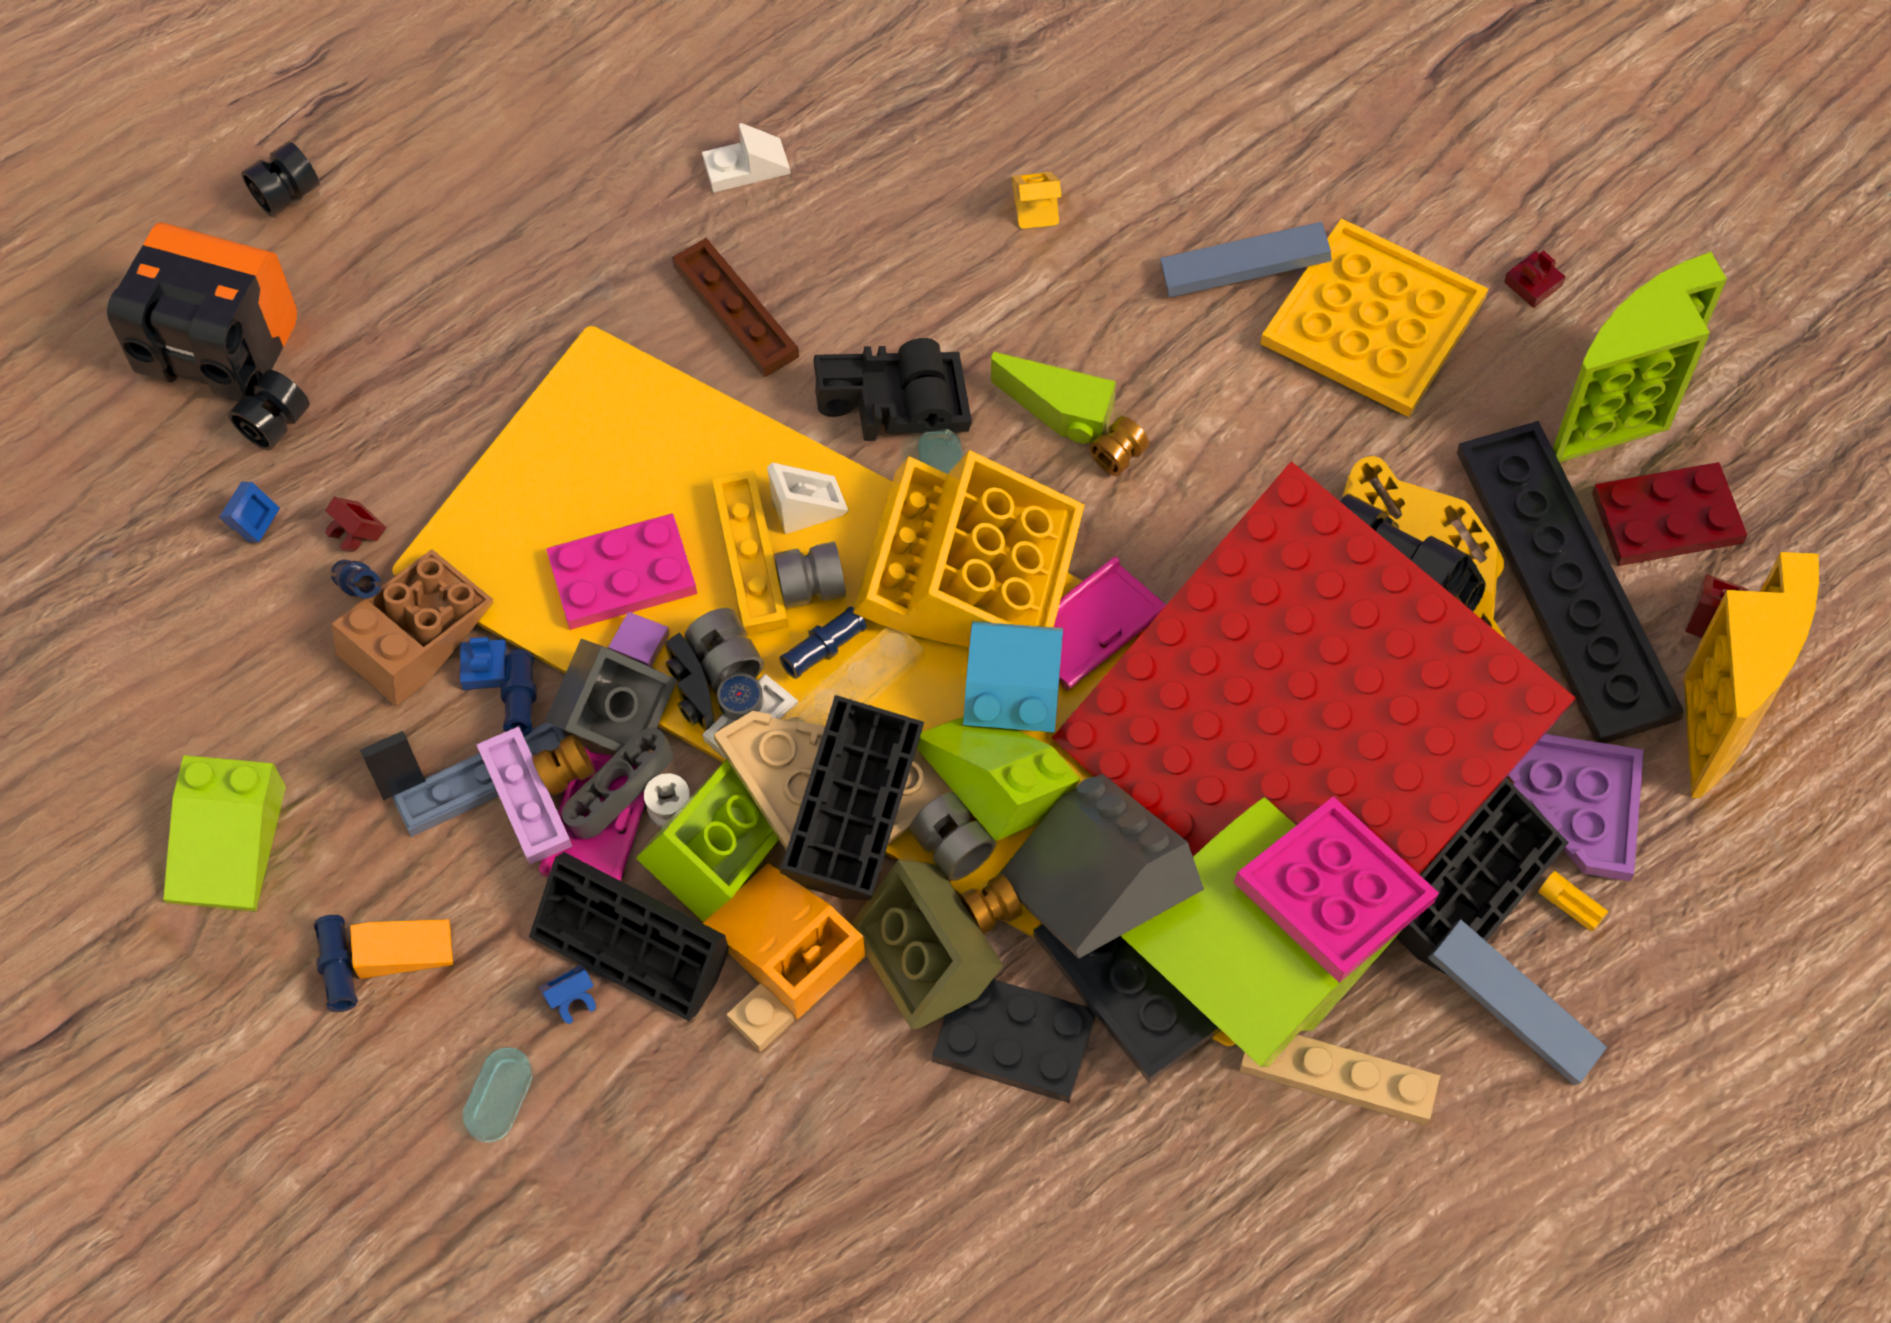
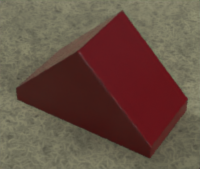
(1707, 602)

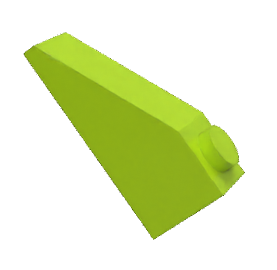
(1061, 398)

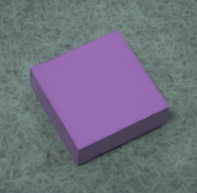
(639, 639)

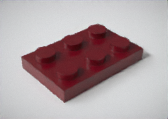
(1669, 514)

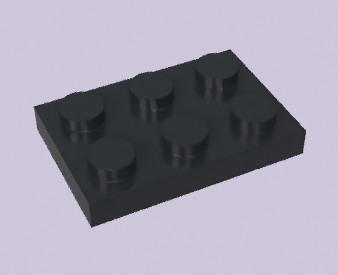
(1018, 1039)

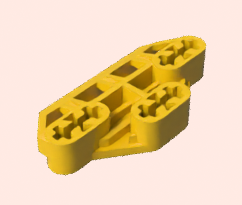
(1431, 514)

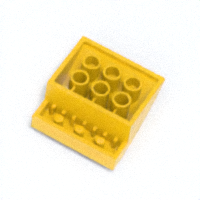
(968, 551)
(1745, 664)

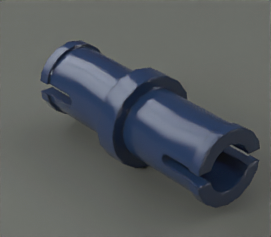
(355, 578)
(822, 643)
(518, 691)
(335, 963)

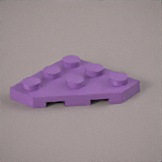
(1588, 797)

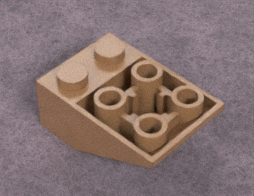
(409, 626)

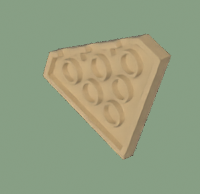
(777, 760)

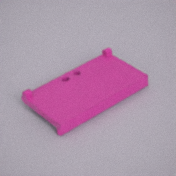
(1101, 610)
(609, 848)

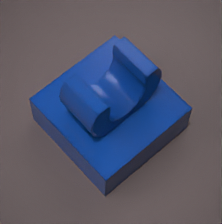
(249, 512)
(482, 663)
(565, 989)

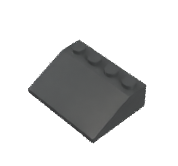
(1100, 867)

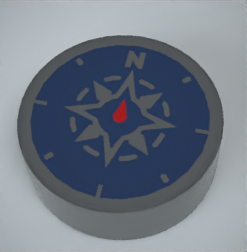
(739, 695)

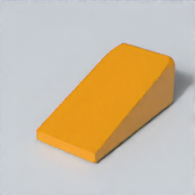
(400, 946)

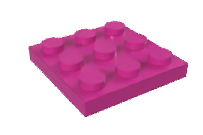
(1335, 888)

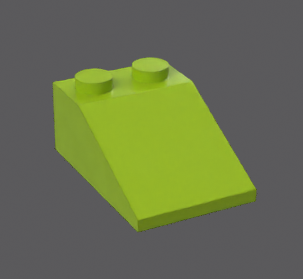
(998, 773)
(221, 832)
(710, 844)

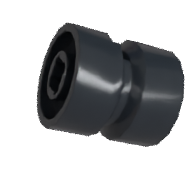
(280, 178)
(266, 413)

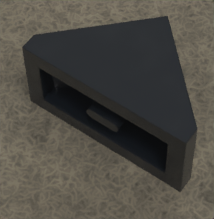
(392, 765)

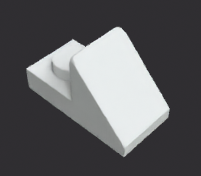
(751, 161)

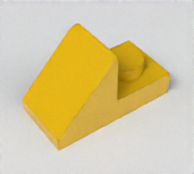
(1036, 199)

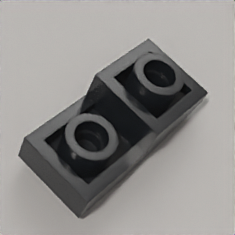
(692, 684)

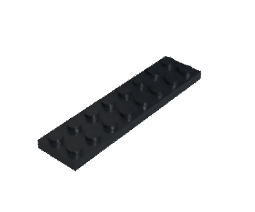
(1569, 583)

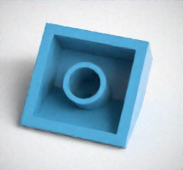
(1013, 676)

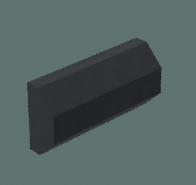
(851, 800)
(1484, 870)
(629, 937)

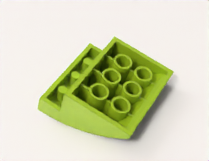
(1642, 360)
(1234, 955)

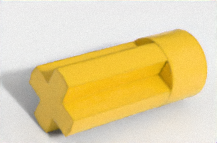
(1573, 901)

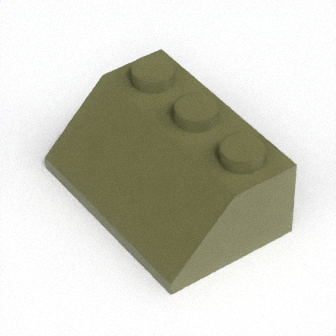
(925, 943)

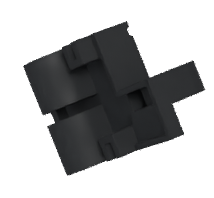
(903, 390)

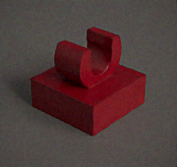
(1535, 278)
(355, 520)

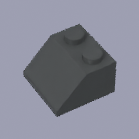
(609, 696)

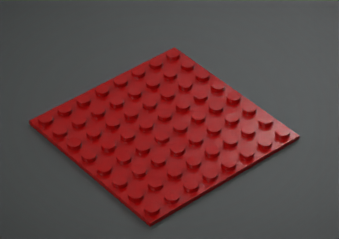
(1311, 673)

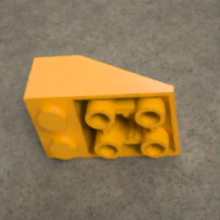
(788, 938)

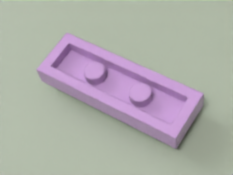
(524, 796)

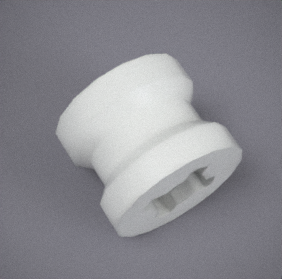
(663, 785)

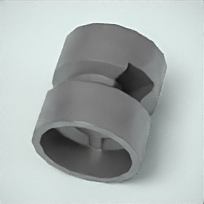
(810, 575)
(723, 646)
(948, 830)

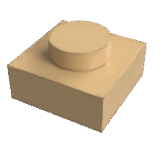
(760, 1017)

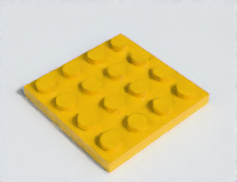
(1375, 318)

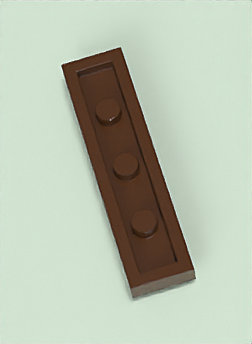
(735, 307)

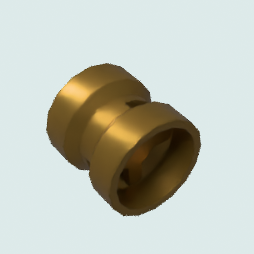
(1116, 448)
(563, 764)
(992, 904)

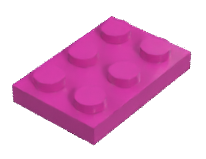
(621, 571)

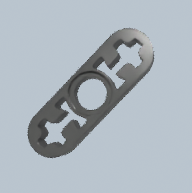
(603, 813)

